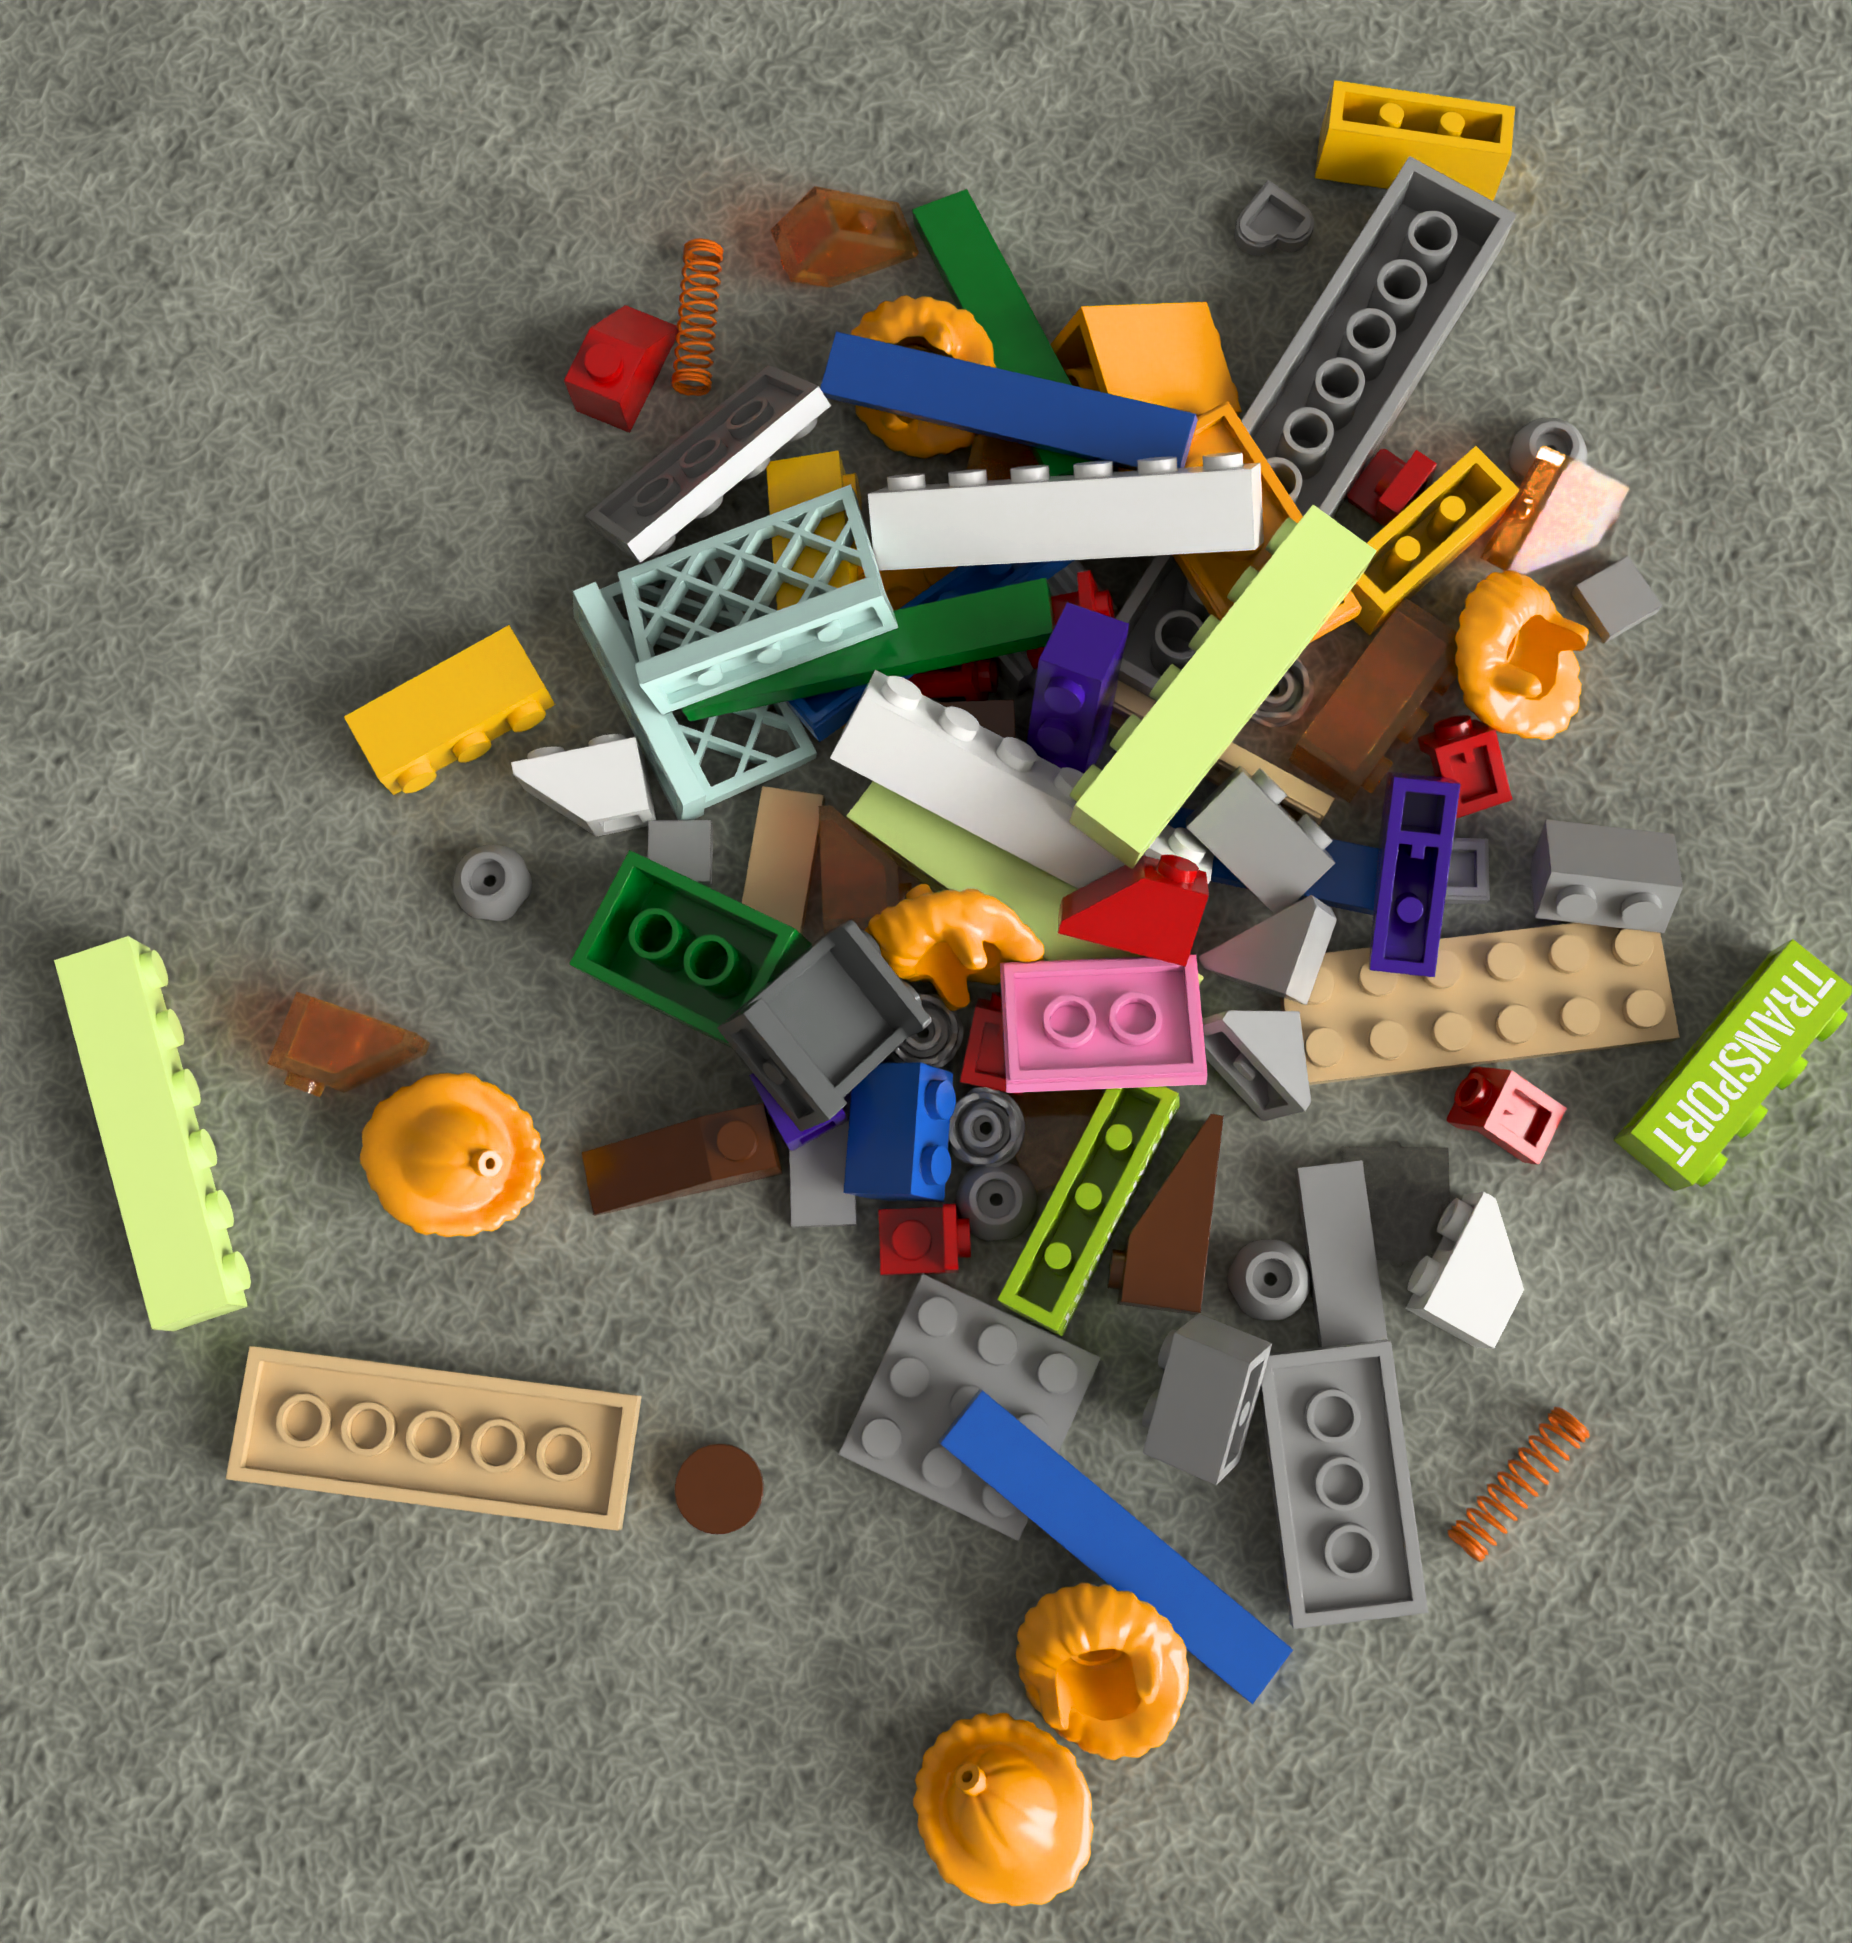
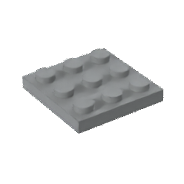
(933, 1369)

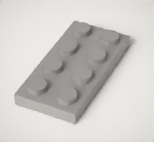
(707, 462)
(1341, 1485)

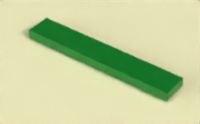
(986, 288)
(926, 640)

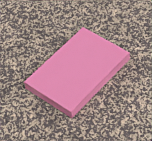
(1101, 1024)

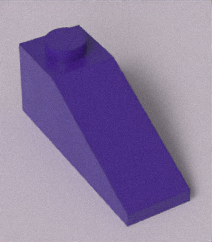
(1412, 872)

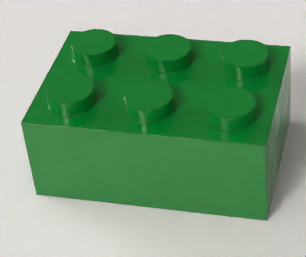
(682, 946)

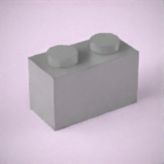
(1260, 839)
(1605, 876)
(1204, 1397)

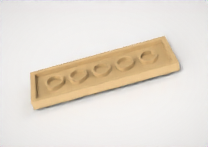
(1488, 1002)
(434, 1438)

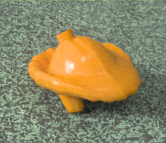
(931, 328)
(1518, 657)
(952, 940)
(451, 1155)
(1103, 1669)
(1003, 1810)

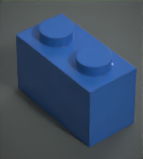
(900, 1133)

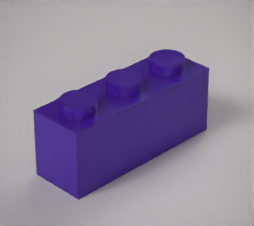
(1076, 688)

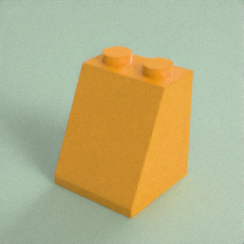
(1148, 355)

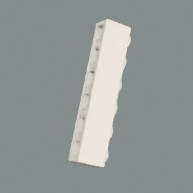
(1068, 515)
(983, 782)

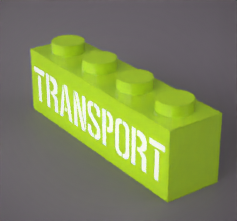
(1735, 1067)
(1088, 1205)

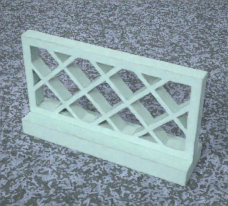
(764, 638)
(660, 735)

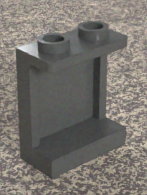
(825, 1024)

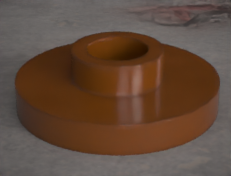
(719, 1488)

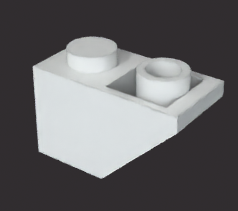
(593, 786)
(1472, 1276)

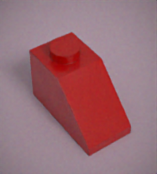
(619, 366)
(1140, 909)

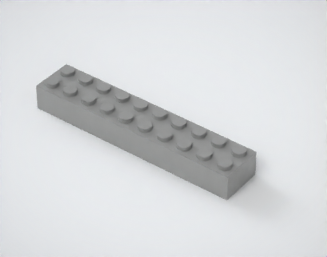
(1342, 377)

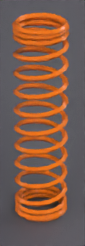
(690, 373)
(1557, 1416)

